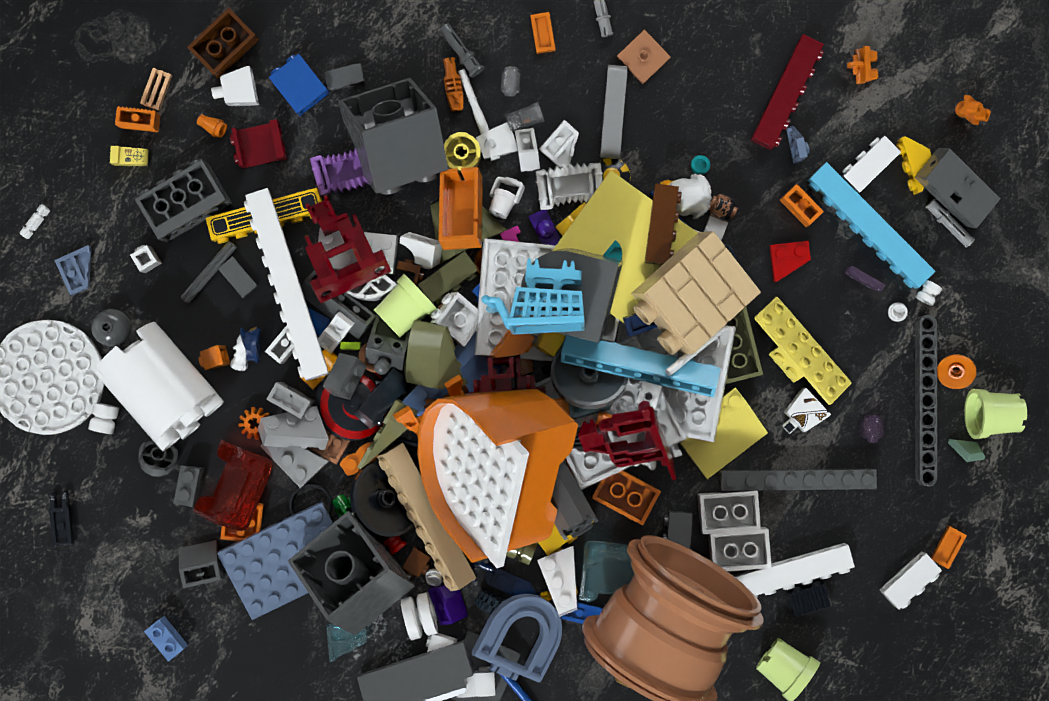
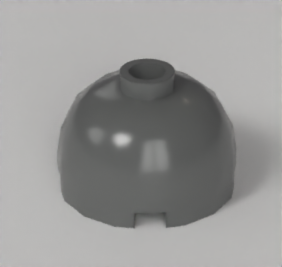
(119, 329)
(155, 461)

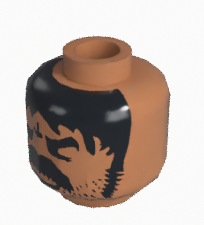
(722, 207)

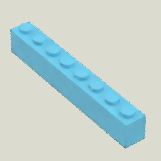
(870, 226)
(640, 365)

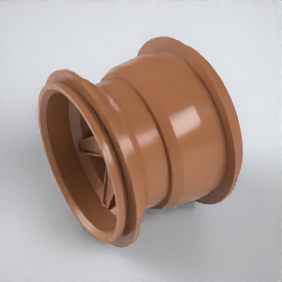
(671, 622)

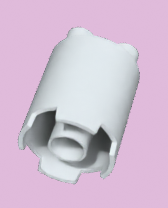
(158, 386)

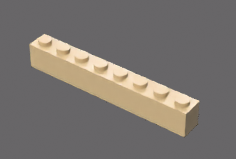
(411, 493)

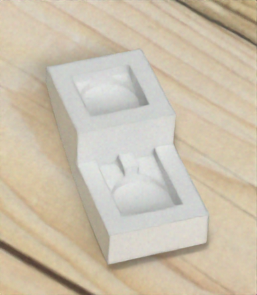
(335, 332)

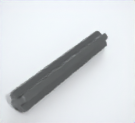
(208, 272)

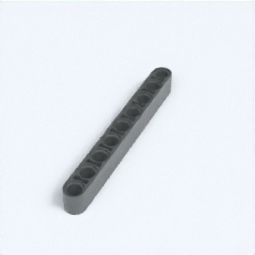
(930, 409)

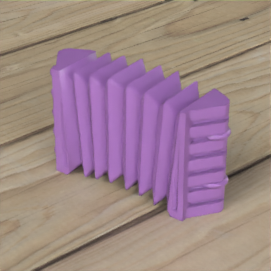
(338, 173)

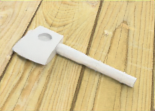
(492, 142)

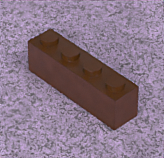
(662, 223)

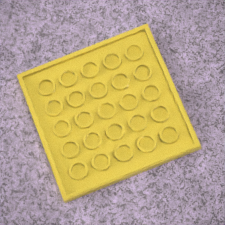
(623, 215)

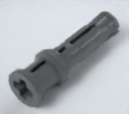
(466, 57)

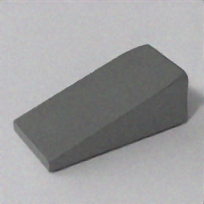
(344, 77)

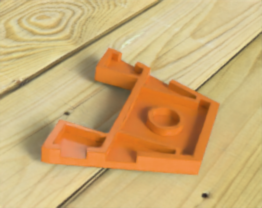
(406, 416)

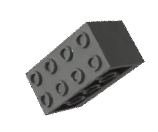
(194, 207)

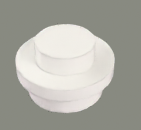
(897, 312)
(434, 577)

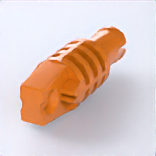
(453, 85)

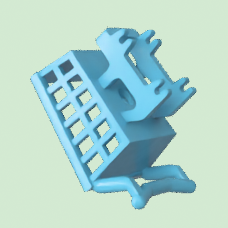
(534, 298)

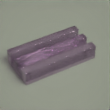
(864, 278)

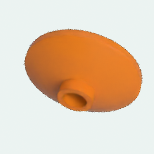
(956, 378)

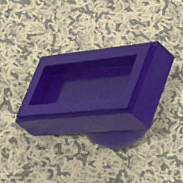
(544, 228)

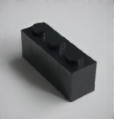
(382, 398)

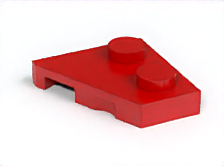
(788, 257)

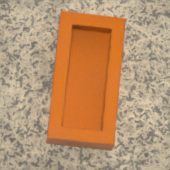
(542, 32)
(948, 547)

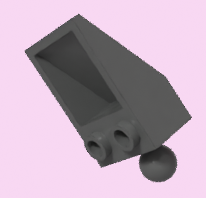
(385, 347)

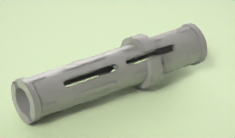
(943, 216)

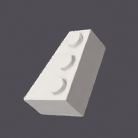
(560, 578)

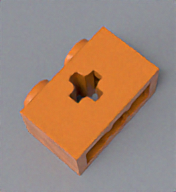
(801, 205)

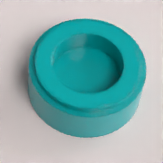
(700, 165)

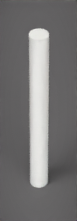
(686, 357)

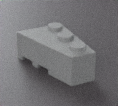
(296, 462)

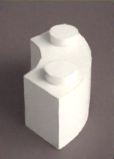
(373, 290)

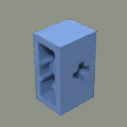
(166, 638)

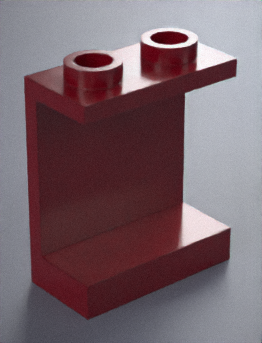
(258, 144)

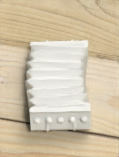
(568, 184)

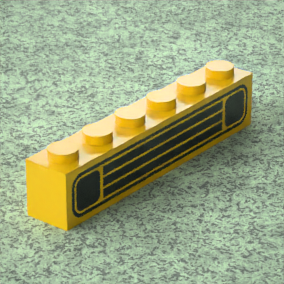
(238, 224)

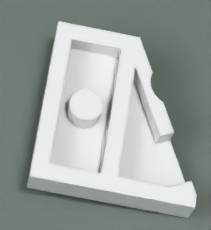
(560, 144)

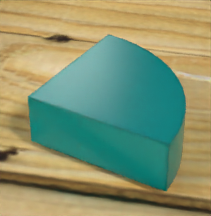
(614, 251)

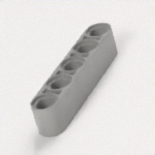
(613, 112)

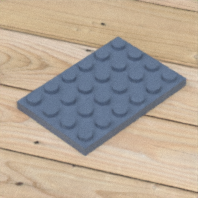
(261, 565)

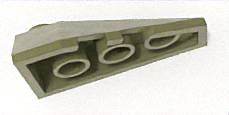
(387, 434)

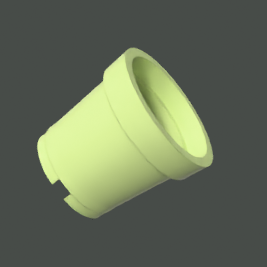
(404, 306)
(993, 413)
(787, 668)

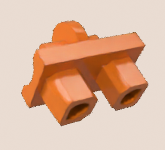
(862, 65)
(972, 110)

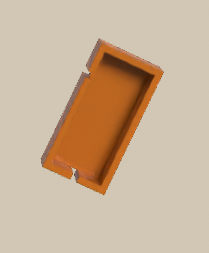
(460, 209)

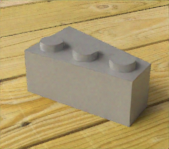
(289, 430)

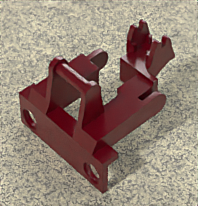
(355, 239)
(502, 382)
(626, 453)

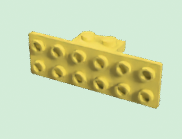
(800, 353)

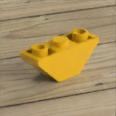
(914, 159)

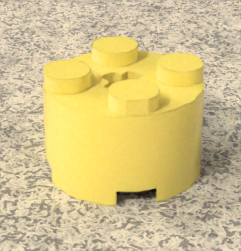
(463, 141)

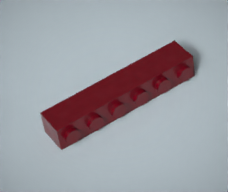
(787, 91)

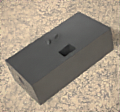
(957, 187)

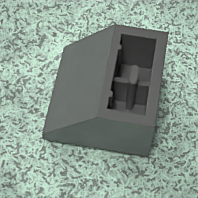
(200, 564)

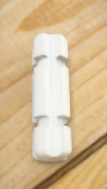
(34, 222)

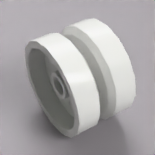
(419, 615)

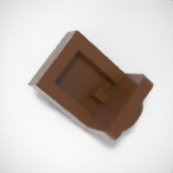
(408, 266)

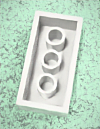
(377, 242)

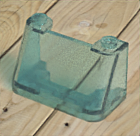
(604, 569)

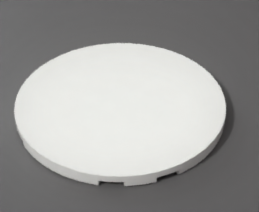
(48, 377)

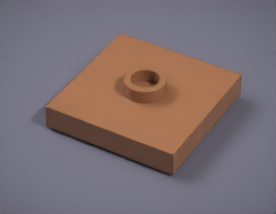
(643, 57)

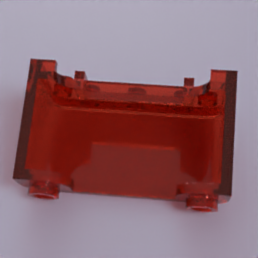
(237, 489)

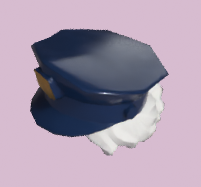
(247, 349)

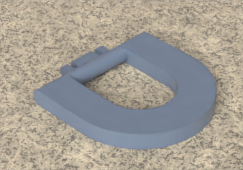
(498, 625)

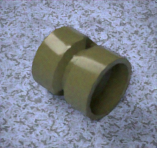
(524, 553)

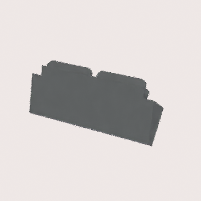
(422, 677)

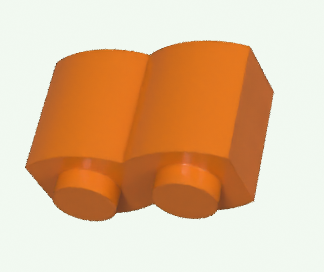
(351, 462)

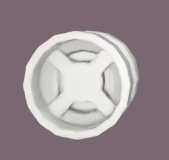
(928, 292)

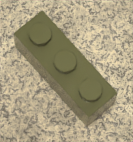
(449, 278)

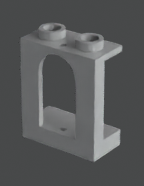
(290, 399)

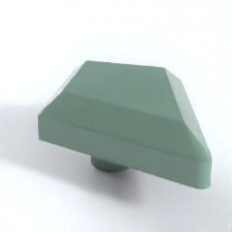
(967, 449)

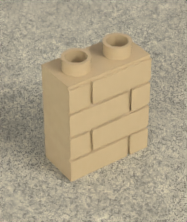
(694, 294)

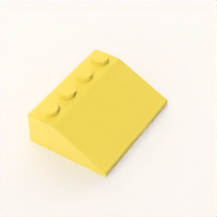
(736, 432)

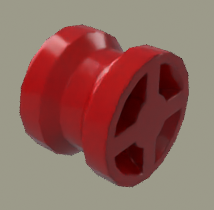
(394, 544)

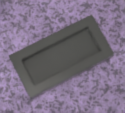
(238, 277)

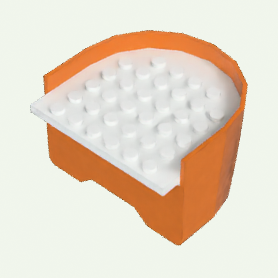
(494, 467)

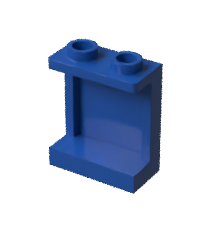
(298, 84)

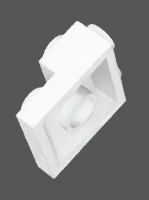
(458, 316)

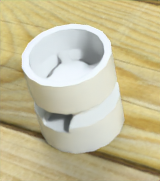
(103, 418)

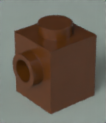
(417, 562)

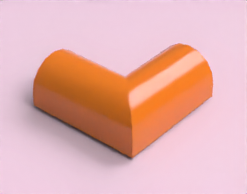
(254, 527)

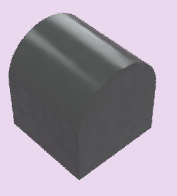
(598, 287)

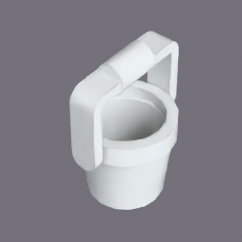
(502, 199)

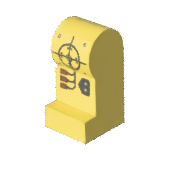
(128, 156)

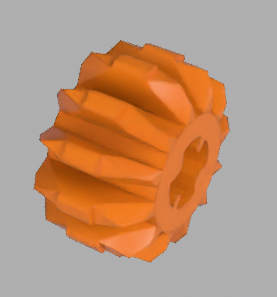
(253, 415)

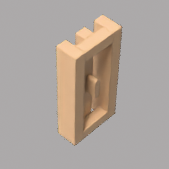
(154, 72)

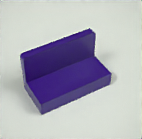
(447, 604)

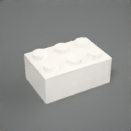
(728, 511)
(740, 549)

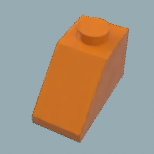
(512, 345)
(214, 357)

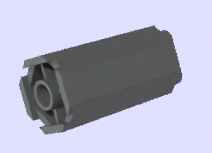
(573, 510)

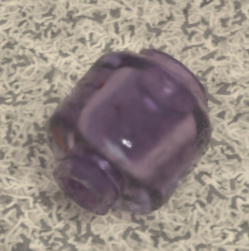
(872, 428)

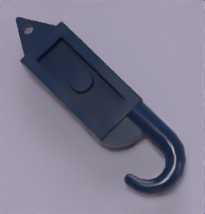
(505, 580)

